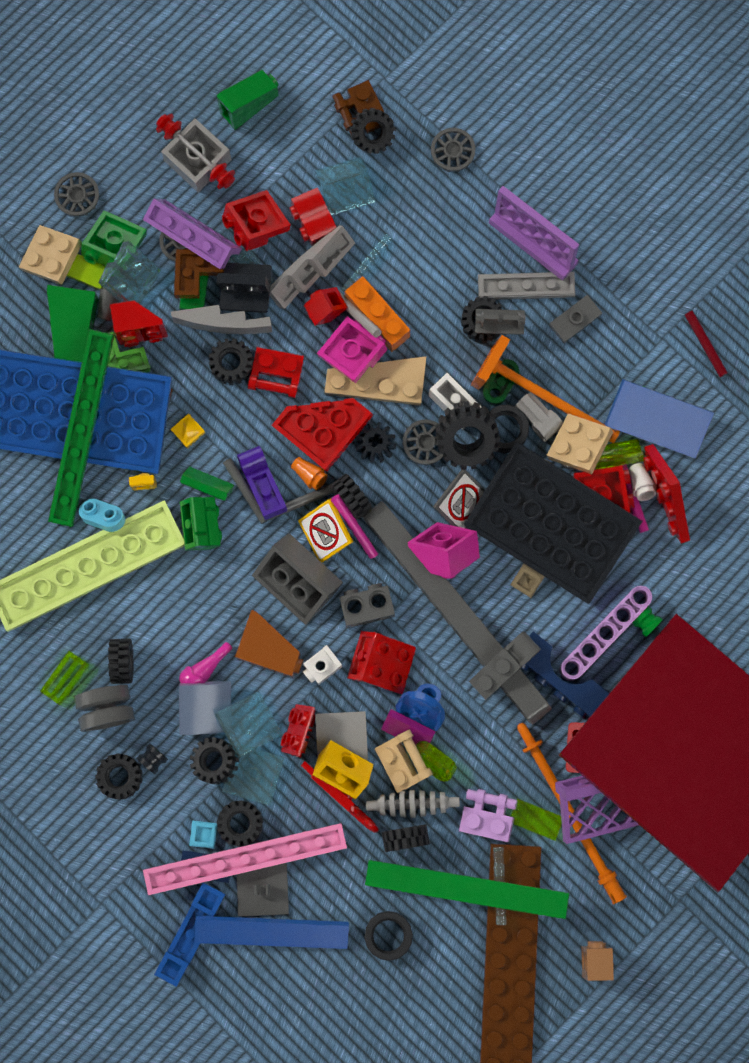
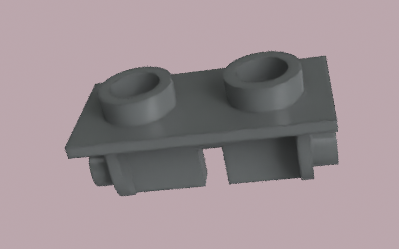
(500, 321)

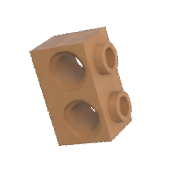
(597, 961)

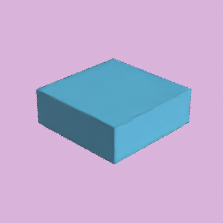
(203, 834)

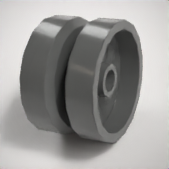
(105, 712)

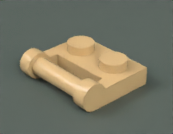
(398, 763)

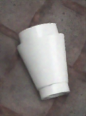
(642, 483)

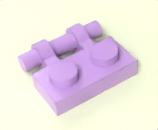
(486, 823)

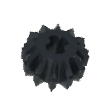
(369, 436)

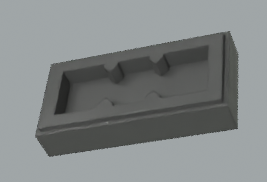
(575, 319)

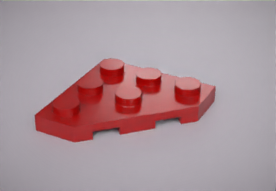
(323, 428)
(667, 493)

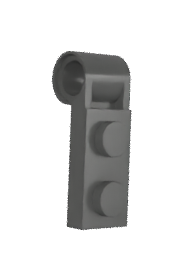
(504, 665)

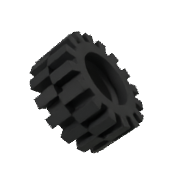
(385, 136)
(468, 318)
(225, 348)
(351, 495)
(120, 661)
(200, 757)
(105, 769)
(226, 815)
(405, 838)

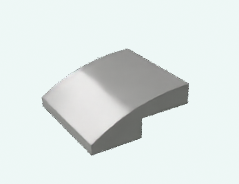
(344, 729)

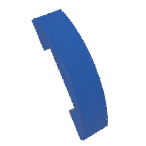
(183, 947)

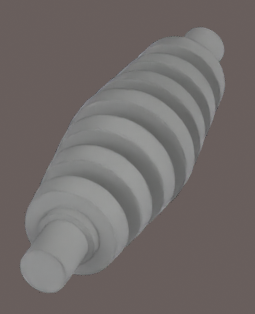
(412, 803)

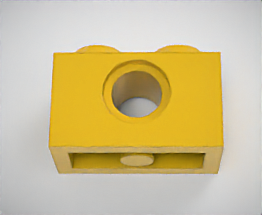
(343, 769)

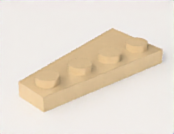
(387, 381)

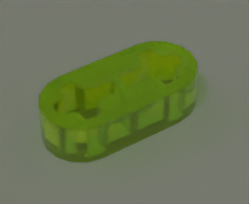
(436, 761)

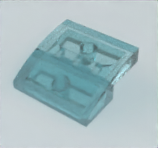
(129, 275)

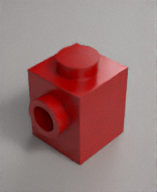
(325, 305)

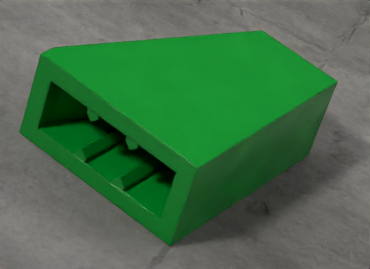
(247, 98)

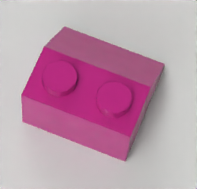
(446, 549)

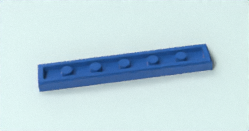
(271, 932)

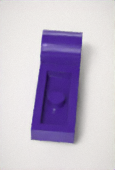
(261, 482)

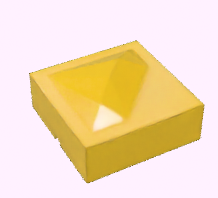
(187, 431)
(142, 482)

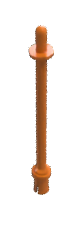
(606, 876)

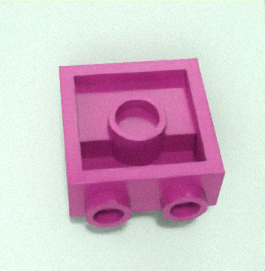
(352, 349)

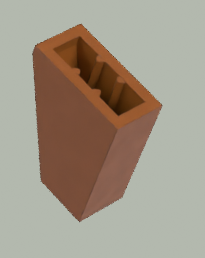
(267, 648)

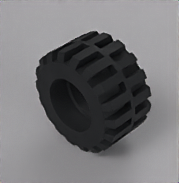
(472, 453)

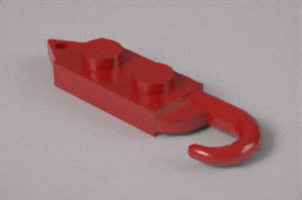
(344, 800)

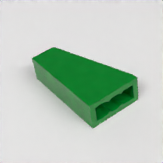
(71, 317)

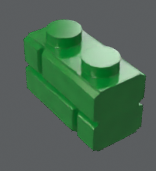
(200, 523)

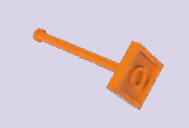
(493, 364)

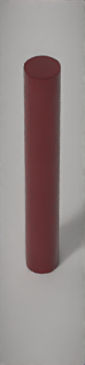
(706, 344)

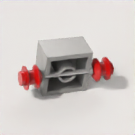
(195, 153)

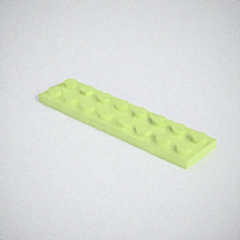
(88, 566)

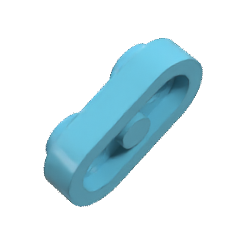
(99, 515)

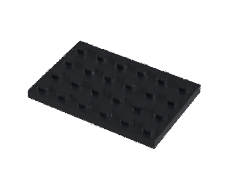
(553, 522)

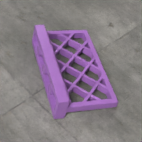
(534, 234)
(577, 789)

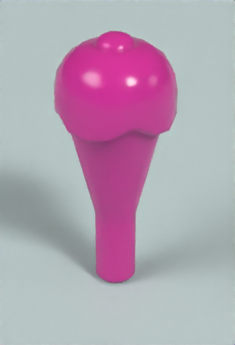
(202, 670)

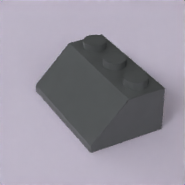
(297, 578)

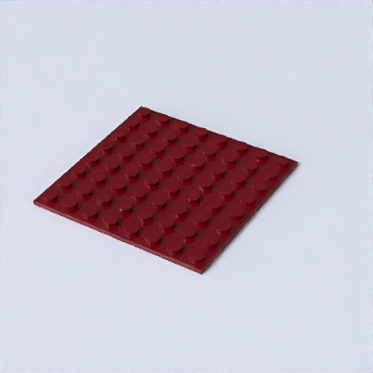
(676, 750)

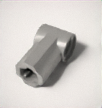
(544, 421)

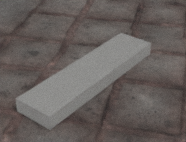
(525, 286)

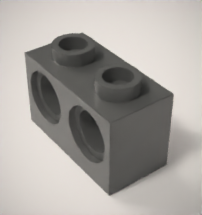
(368, 612)

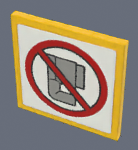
(325, 531)

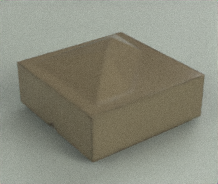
(527, 580)

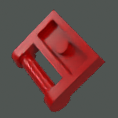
(278, 365)

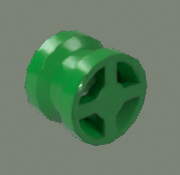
(647, 621)

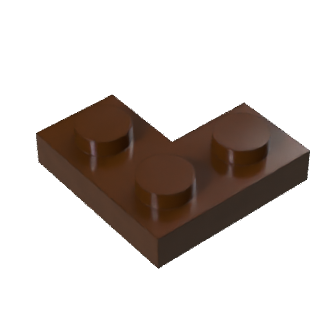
(188, 271)

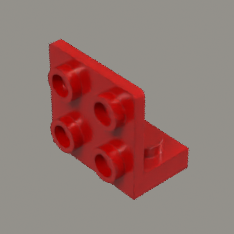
(381, 661)

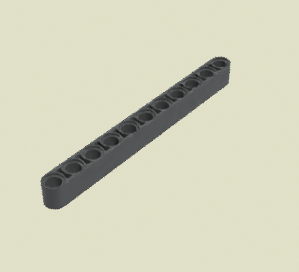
(454, 610)

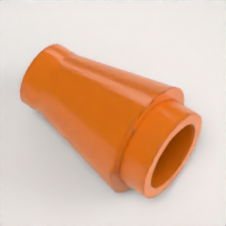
(311, 474)

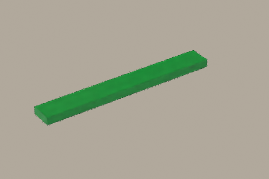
(81, 427)
(467, 889)

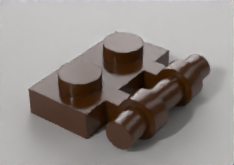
(361, 97)

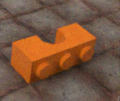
(379, 312)

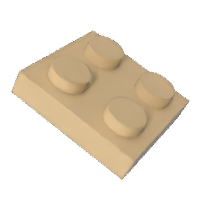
(50, 254)
(579, 443)

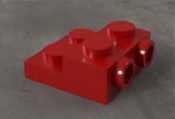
(254, 220)
(610, 483)

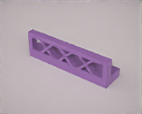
(190, 232)

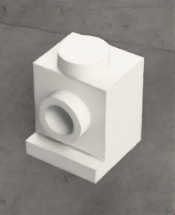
(331, 666)

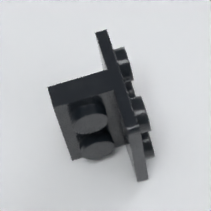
(245, 287)

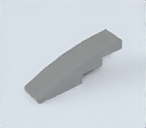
(310, 266)
(212, 320)

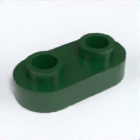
(500, 384)

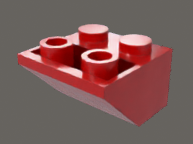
(136, 324)

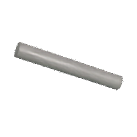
(361, 318)

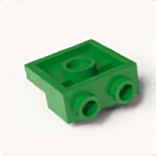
(107, 237)

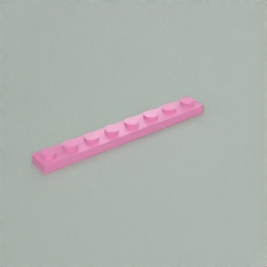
(244, 859)

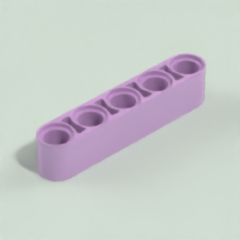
(616, 628)

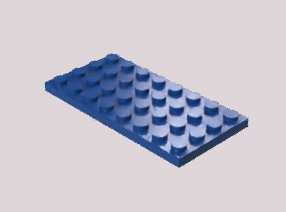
(39, 400)

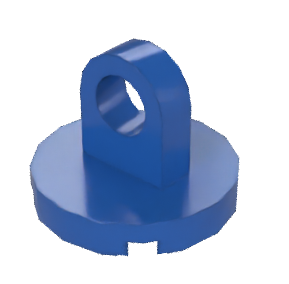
(422, 707)

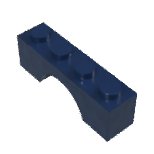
(584, 696)

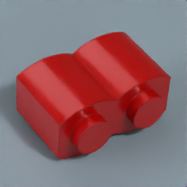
(312, 215)

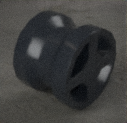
(152, 758)

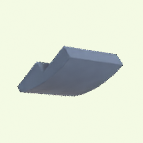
(199, 705)

